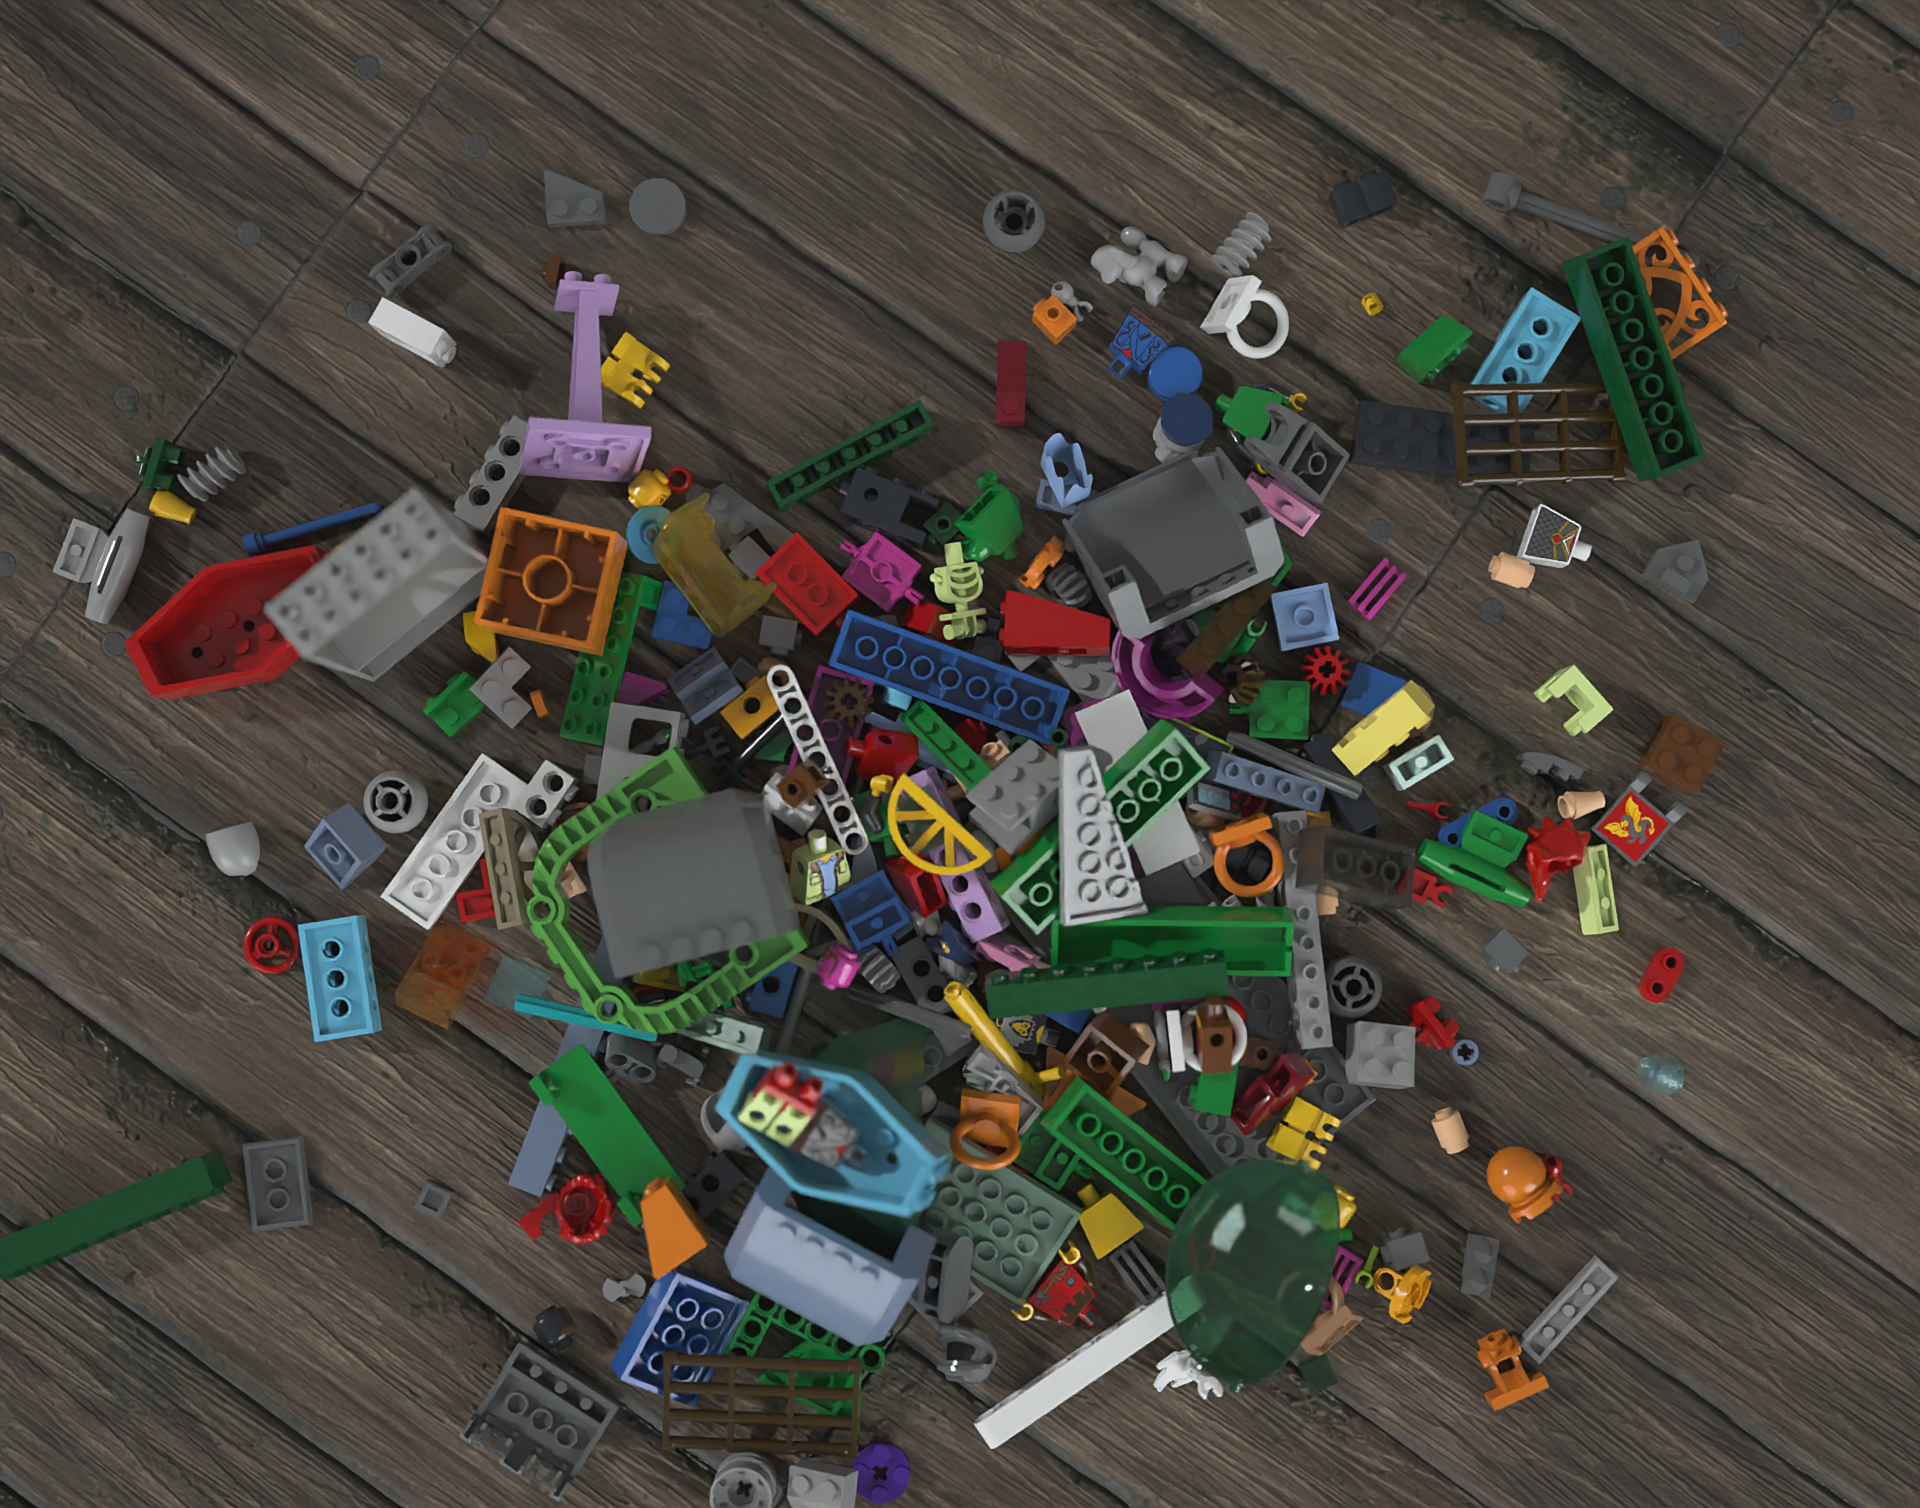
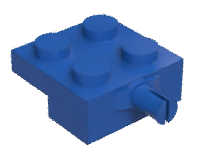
(871, 912)

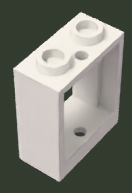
(413, 333)

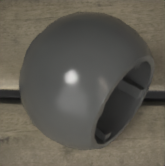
(1014, 240)
(1369, 991)

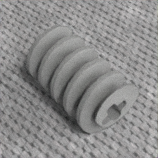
(1241, 244)
(214, 473)

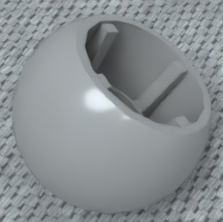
(376, 801)

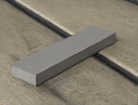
(1567, 1309)

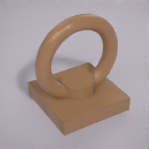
(1332, 1324)

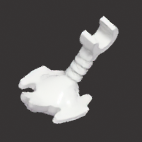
(1182, 1370)

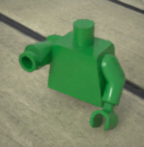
(991, 522)

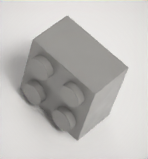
(1380, 1055)

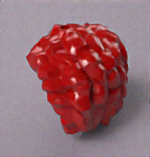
(591, 1215)

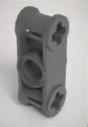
(419, 246)

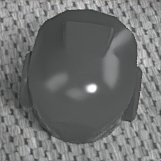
(967, 1353)

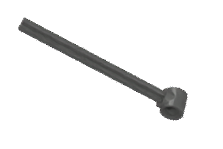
(1505, 193)

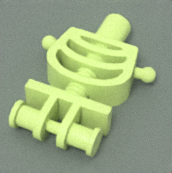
(963, 620)

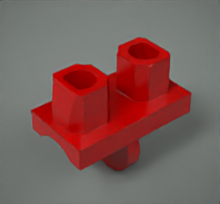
(1428, 1027)

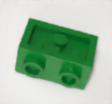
(455, 705)

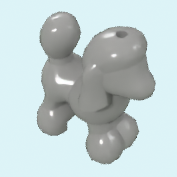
(1141, 269)

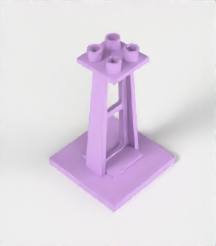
(583, 443)

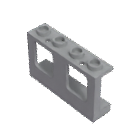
(617, 758)

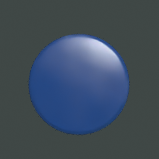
(1174, 372)

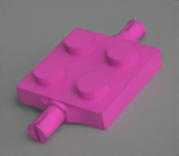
(881, 572)

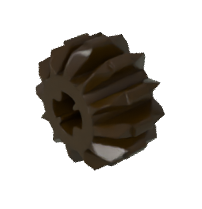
(1241, 680)
(842, 709)

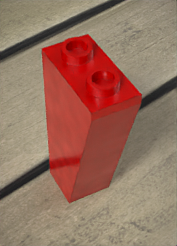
(1051, 629)

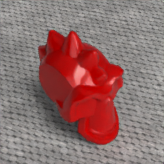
(1553, 851)

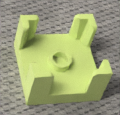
(1581, 693)

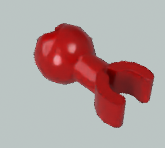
(1553, 1169)

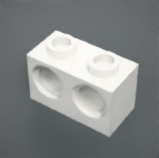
(540, 788)

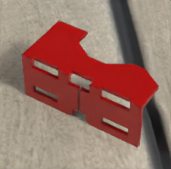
(532, 1222)

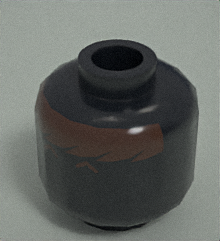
(555, 1328)

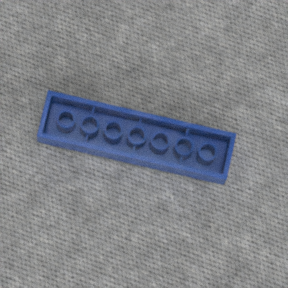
(948, 677)

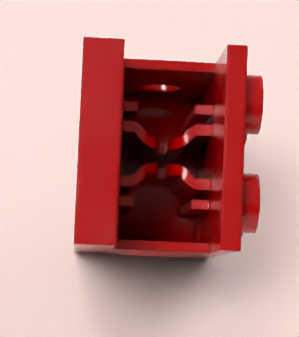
(808, 586)

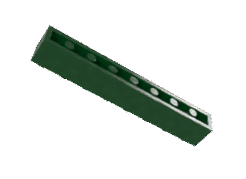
(1106, 983)

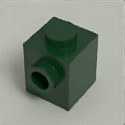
(941, 526)

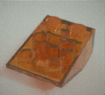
(442, 974)

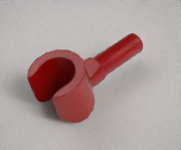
(1432, 808)

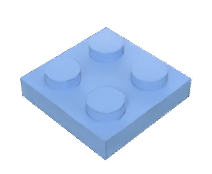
(1304, 617)

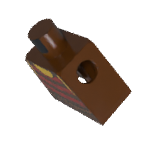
(1213, 1030)

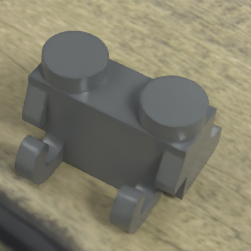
(683, 1060)

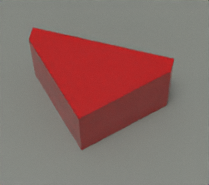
(926, 620)

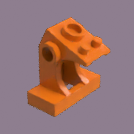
(1513, 1383)

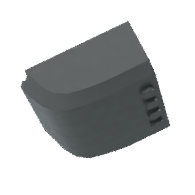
(1174, 541)
(689, 881)

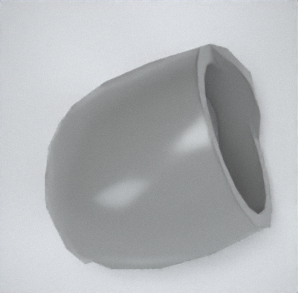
(234, 848)

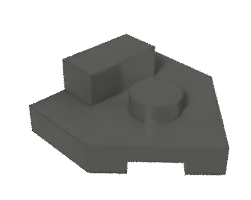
(1679, 570)

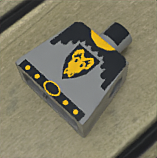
(1027, 1032)

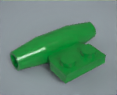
(1481, 860)

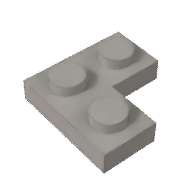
(496, 685)

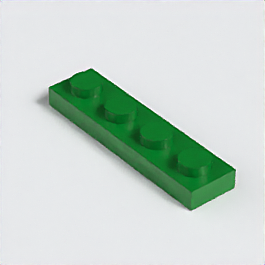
(945, 744)

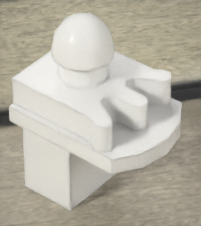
(925, 926)

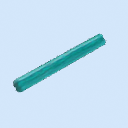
(574, 1015)

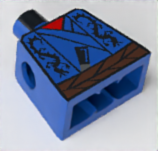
(1138, 343)

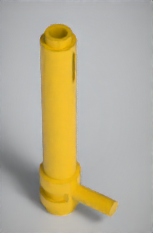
(990, 1036)

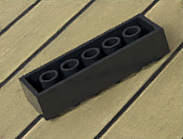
(1425, 441)

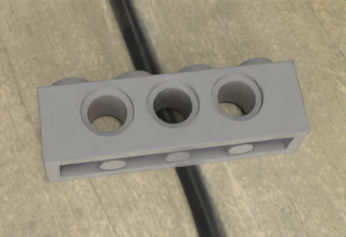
(501, 492)

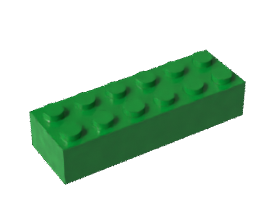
(1123, 1152)

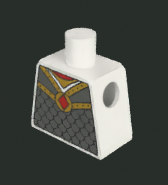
(1552, 539)

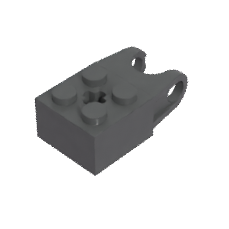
(1298, 454)

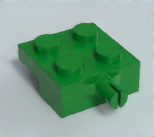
(1279, 712)
(1048, 1156)

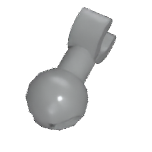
(1066, 296)

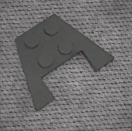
(739, 518)

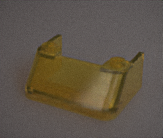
(703, 570)

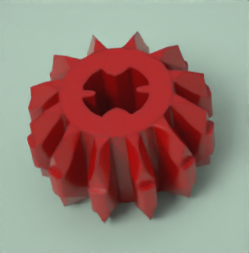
(1331, 679)

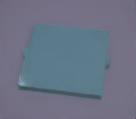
(513, 979)

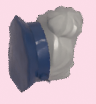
(1182, 426)
(955, 952)

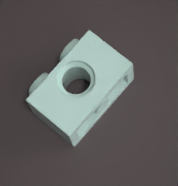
(1418, 762)

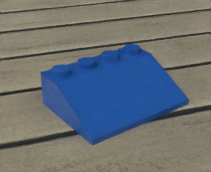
(683, 1316)

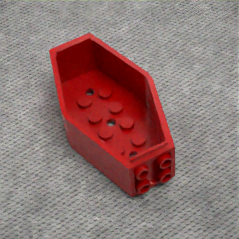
(213, 616)

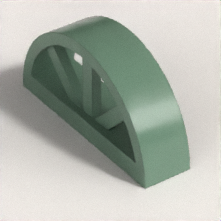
(730, 1032)

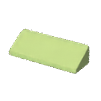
(1595, 892)

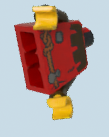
(1062, 1293)

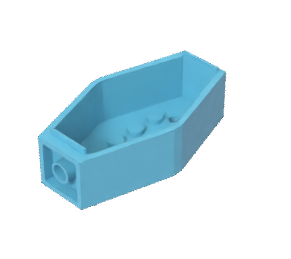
(885, 1125)

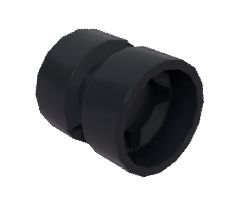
(1250, 861)

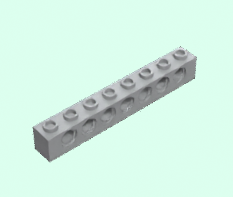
(1307, 976)

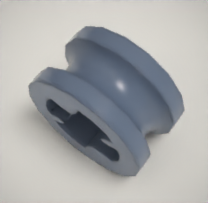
(1459, 1059)

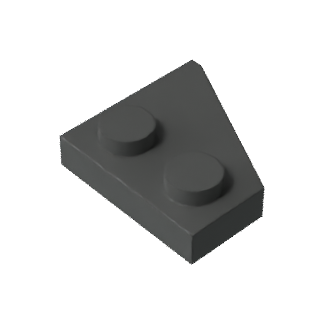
(572, 202)

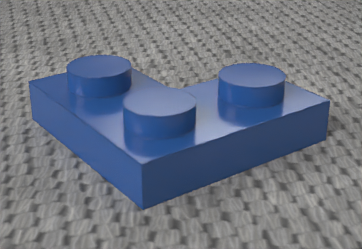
(675, 624)

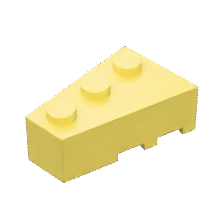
(1384, 727)

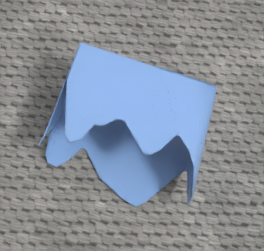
(1059, 450)

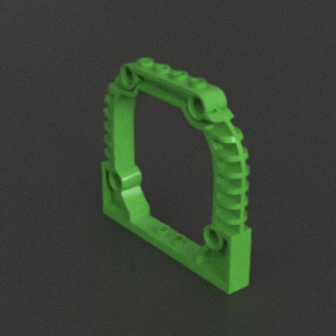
(665, 782)

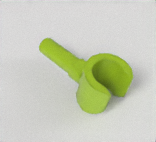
(1366, 1269)

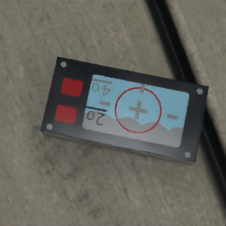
(1215, 800)

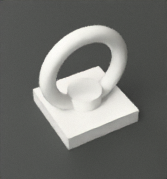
(1234, 305)
(1181, 1037)

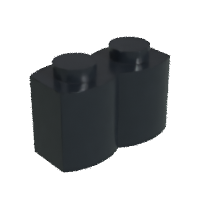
(1362, 198)

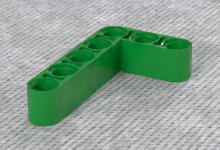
(802, 1328)

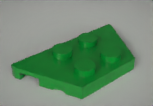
(815, 1378)

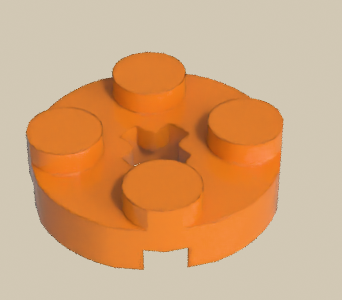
(1049, 555)

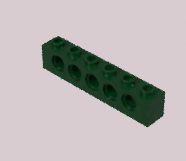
(852, 453)

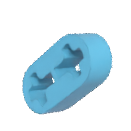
(895, 699)

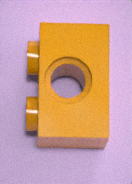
(743, 722)

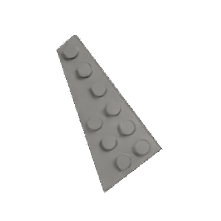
(1093, 856)

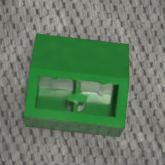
(1428, 352)

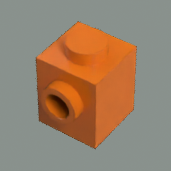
(1053, 318)

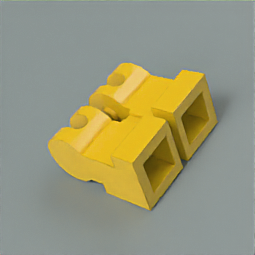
(631, 357)
(1291, 1139)

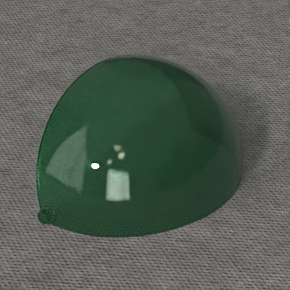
(1252, 1267)

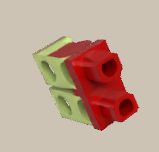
(783, 1101)

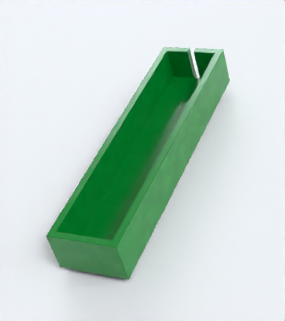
(1252, 938)

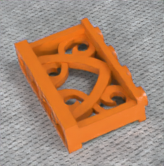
(1688, 281)

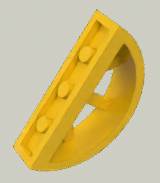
(951, 829)

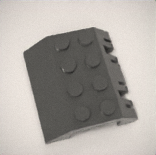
(541, 1419)

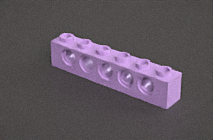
(979, 890)

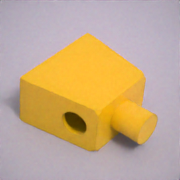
(1106, 1220)

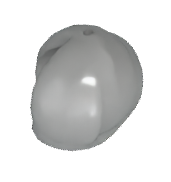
(717, 1128)

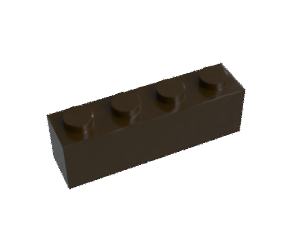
(1224, 628)

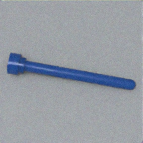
(256, 544)

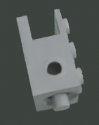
(1017, 797)

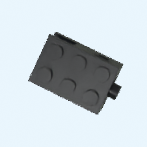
(883, 505)

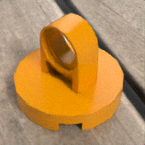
(1407, 1292)

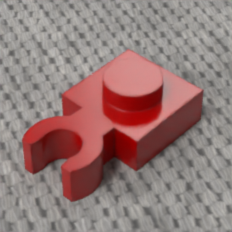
(1425, 886)

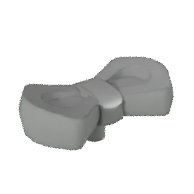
(615, 1289)

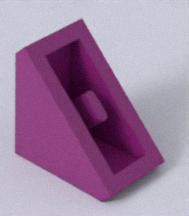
(639, 690)

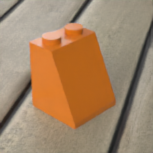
(671, 1226)

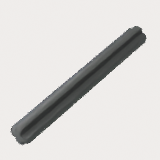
(1294, 764)
(910, 1011)

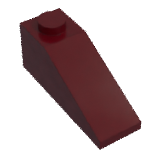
(1011, 384)

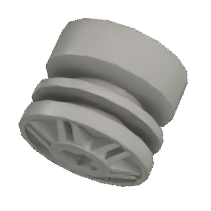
(749, 1468)

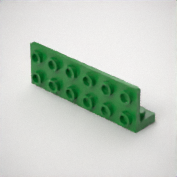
(599, 677)
(604, 1127)

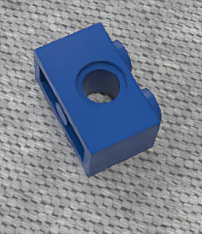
(773, 1002)

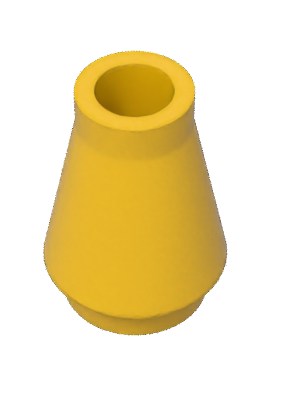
(171, 507)

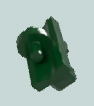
(155, 464)

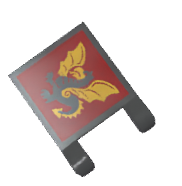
(1634, 824)

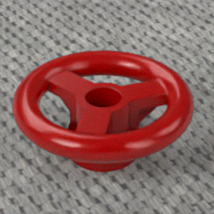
(261, 947)

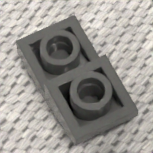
(1541, 763)

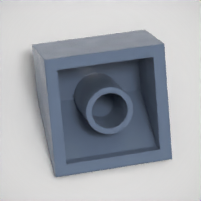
(344, 845)

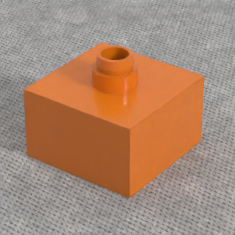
(551, 581)

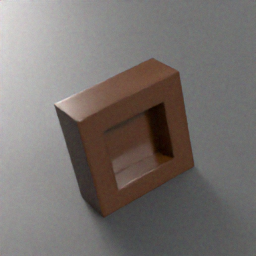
(553, 271)

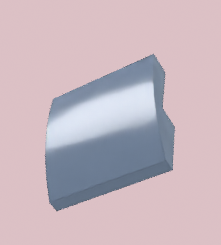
(705, 685)

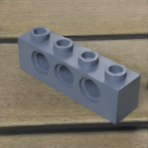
(1263, 782)

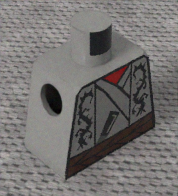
(830, 1137)

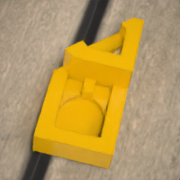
(479, 639)

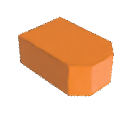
(540, 704)

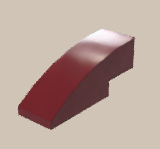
(1271, 1092)

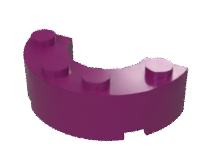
(1153, 690)

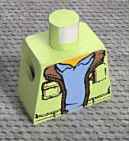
(818, 869)

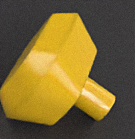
(1372, 304)

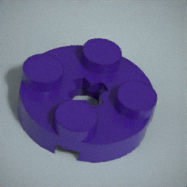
(898, 1473)

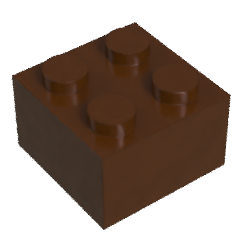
(1680, 755)
(1105, 1054)

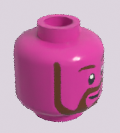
(837, 966)

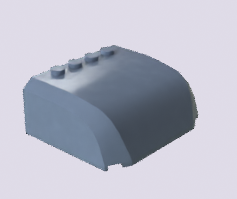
(821, 1271)

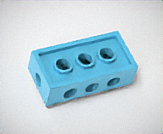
(1518, 335)
(322, 986)

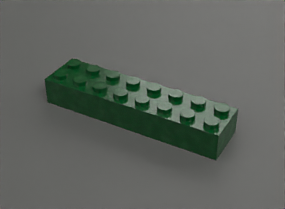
(1633, 360)
(113, 1215)

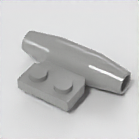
(103, 560)

